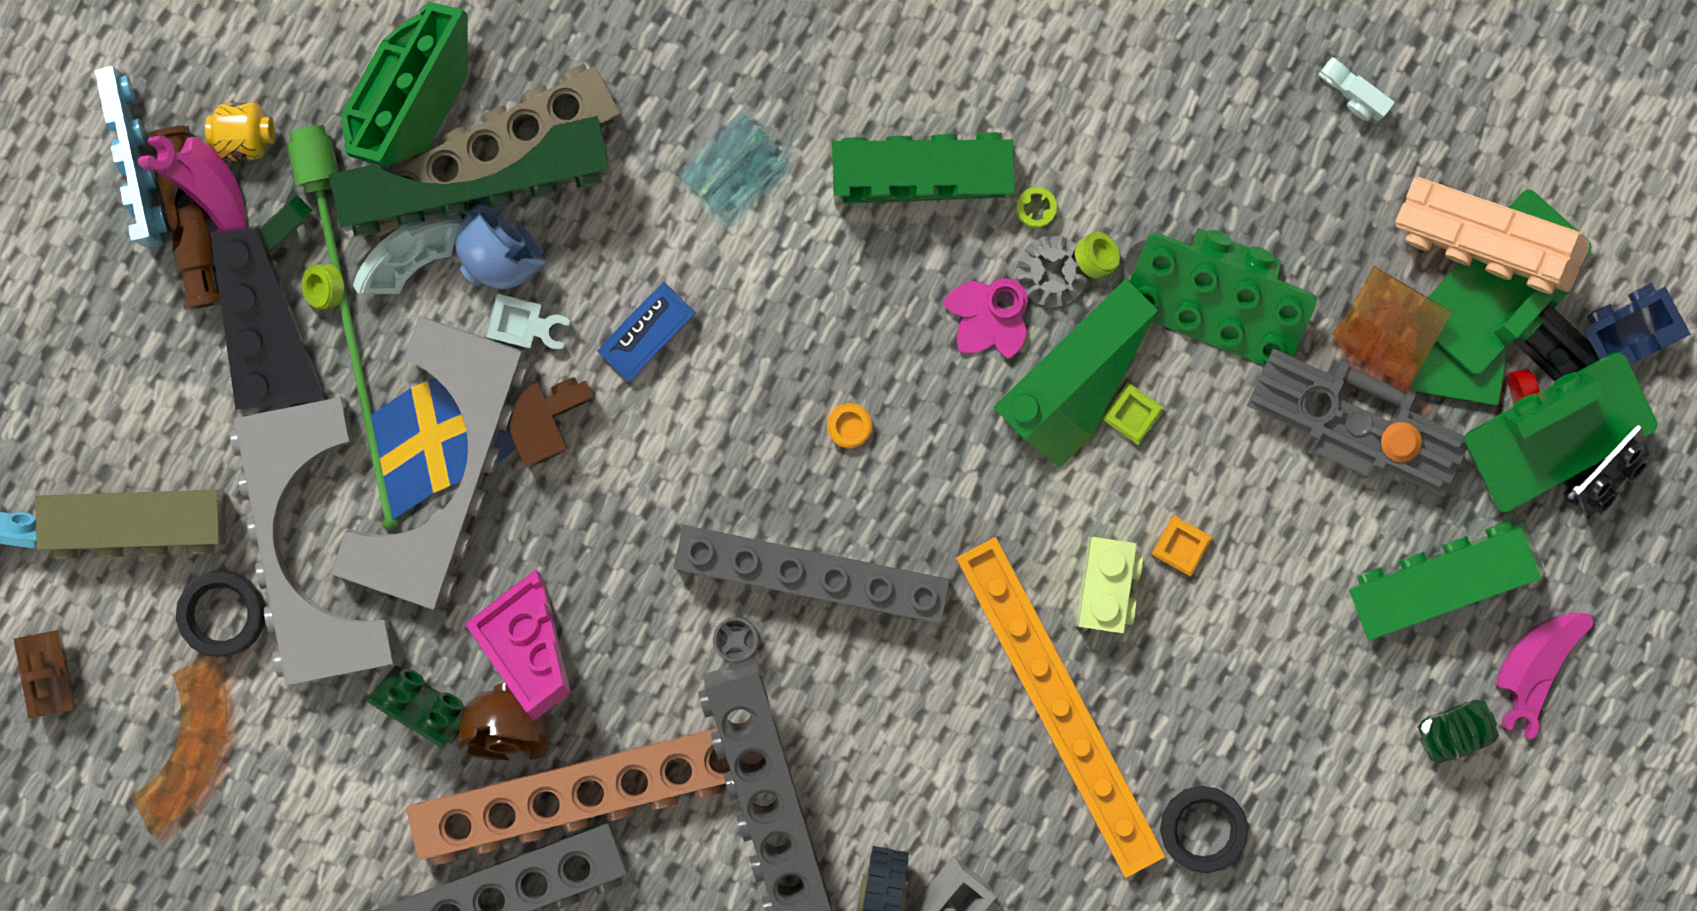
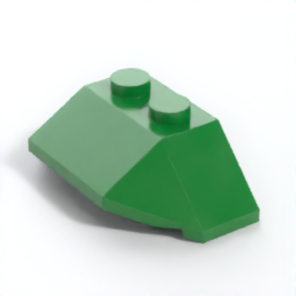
(408, 87)

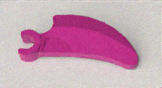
(201, 176)
(1534, 664)

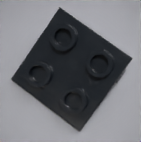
(1599, 489)

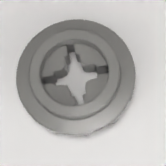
(1031, 271)

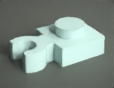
(1364, 98)
(519, 320)

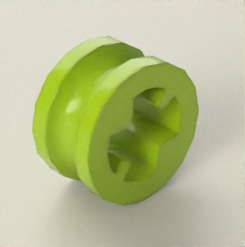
(1047, 215)

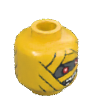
(239, 131)

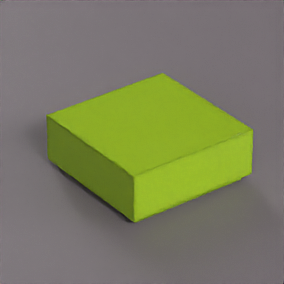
(1132, 413)

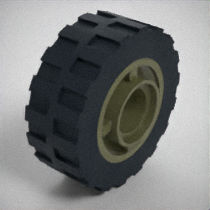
(885, 882)

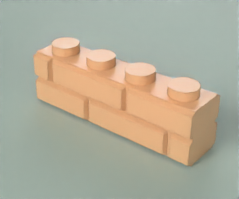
(1493, 235)

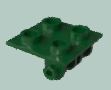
(418, 706)

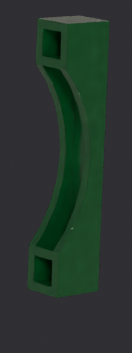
(563, 156)

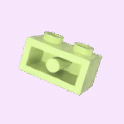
(1107, 584)

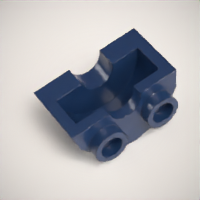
(1639, 327)

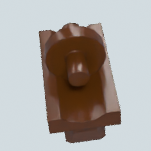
(44, 674)

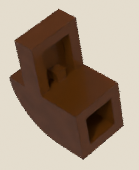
(534, 420)

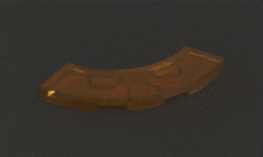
(197, 746)

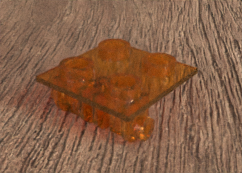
(1391, 326)

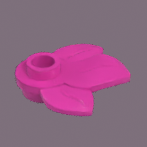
(984, 321)

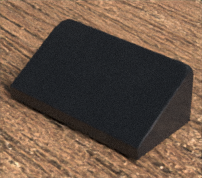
(1557, 345)

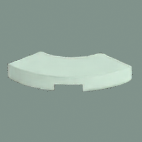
(405, 252)

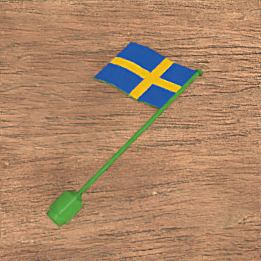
(420, 435)

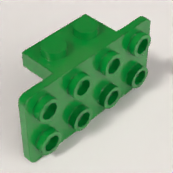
(1223, 294)
(1490, 309)
(1559, 431)

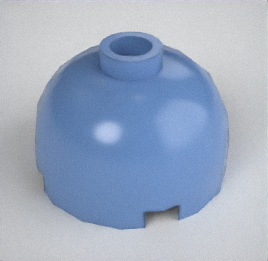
(487, 248)

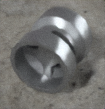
(735, 644)

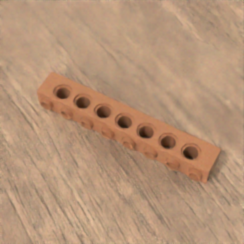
(431, 817)

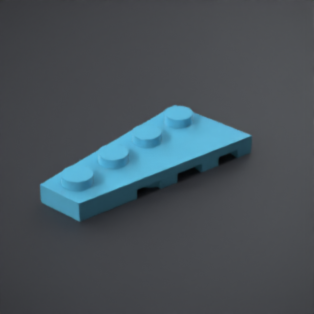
(151, 220)

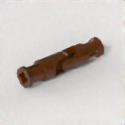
(191, 238)

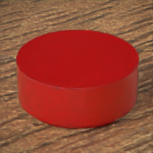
(1521, 384)

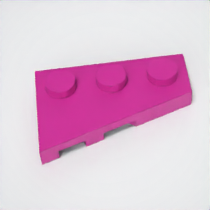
(524, 645)

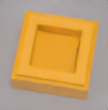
(1181, 545)

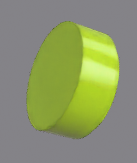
(1097, 255)
(322, 286)

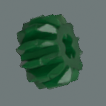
(1458, 731)

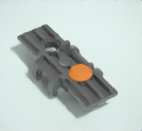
(1352, 436)

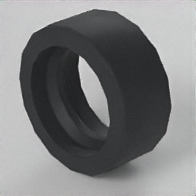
(186, 614)
(1234, 845)

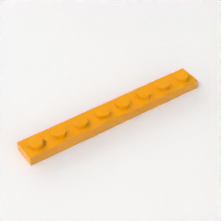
(1060, 707)

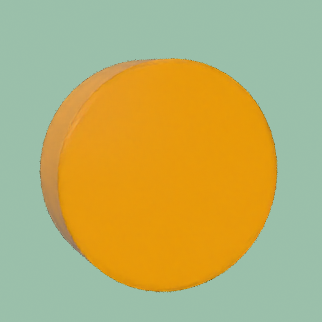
(849, 425)

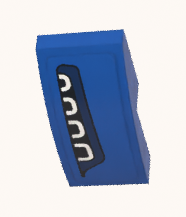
(646, 331)

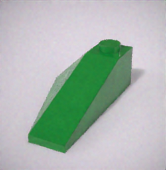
(1073, 384)

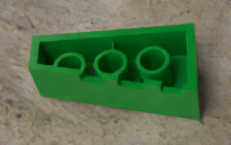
(922, 169)
(1447, 580)

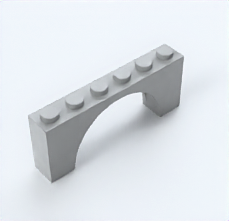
(481, 381)
(274, 454)

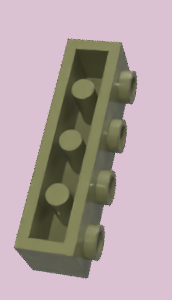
(130, 520)

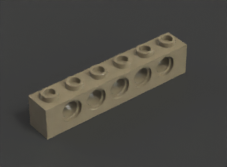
(500, 124)

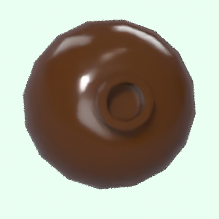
(500, 726)

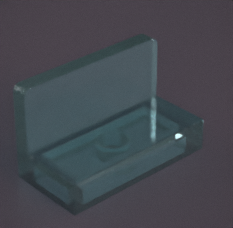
(733, 166)

